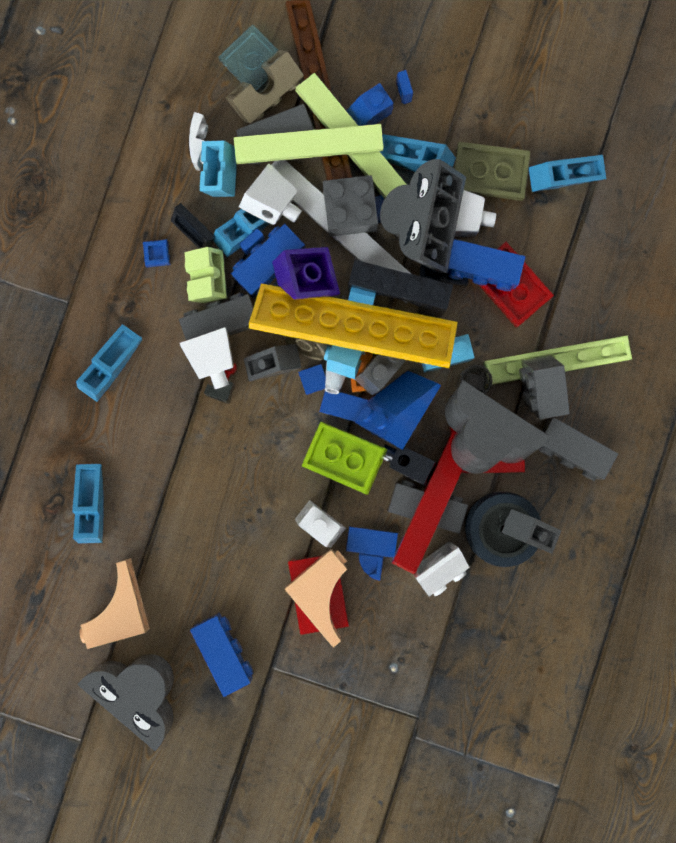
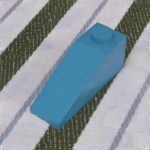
(413, 153)
(567, 172)

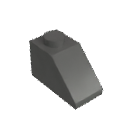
(272, 362)
(531, 531)

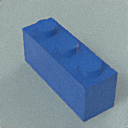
(485, 265)
(259, 266)
(222, 654)

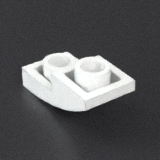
(197, 132)

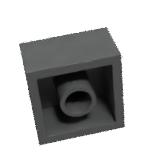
(350, 206)
(544, 387)

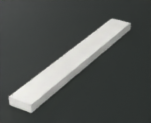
(313, 204)

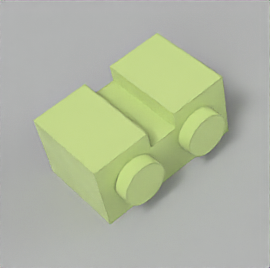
(206, 275)

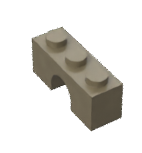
(282, 77)

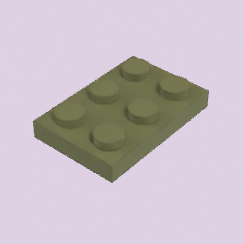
(493, 170)

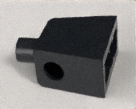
(419, 468)

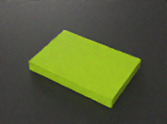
(344, 458)

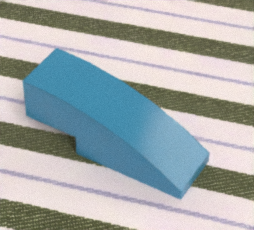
(236, 230)
(108, 363)
(88, 504)

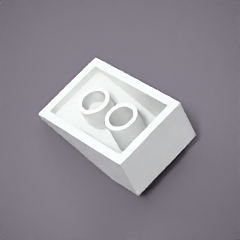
(441, 568)

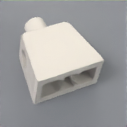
(271, 197)
(472, 216)
(210, 356)
(319, 524)

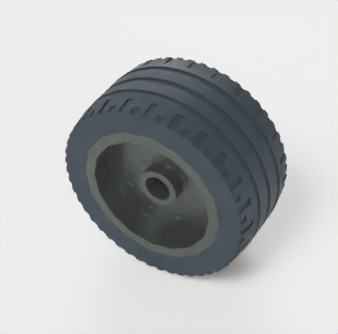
(484, 531)

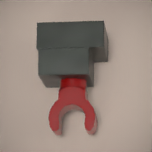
(224, 393)

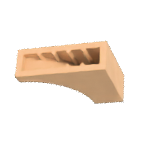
(313, 592)
(123, 615)

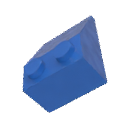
(398, 408)

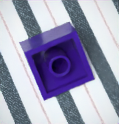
(306, 273)

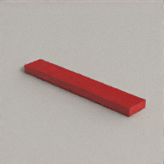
(428, 511)

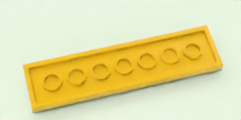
(355, 326)

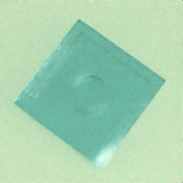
(247, 55)

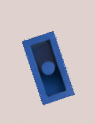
(371, 107)

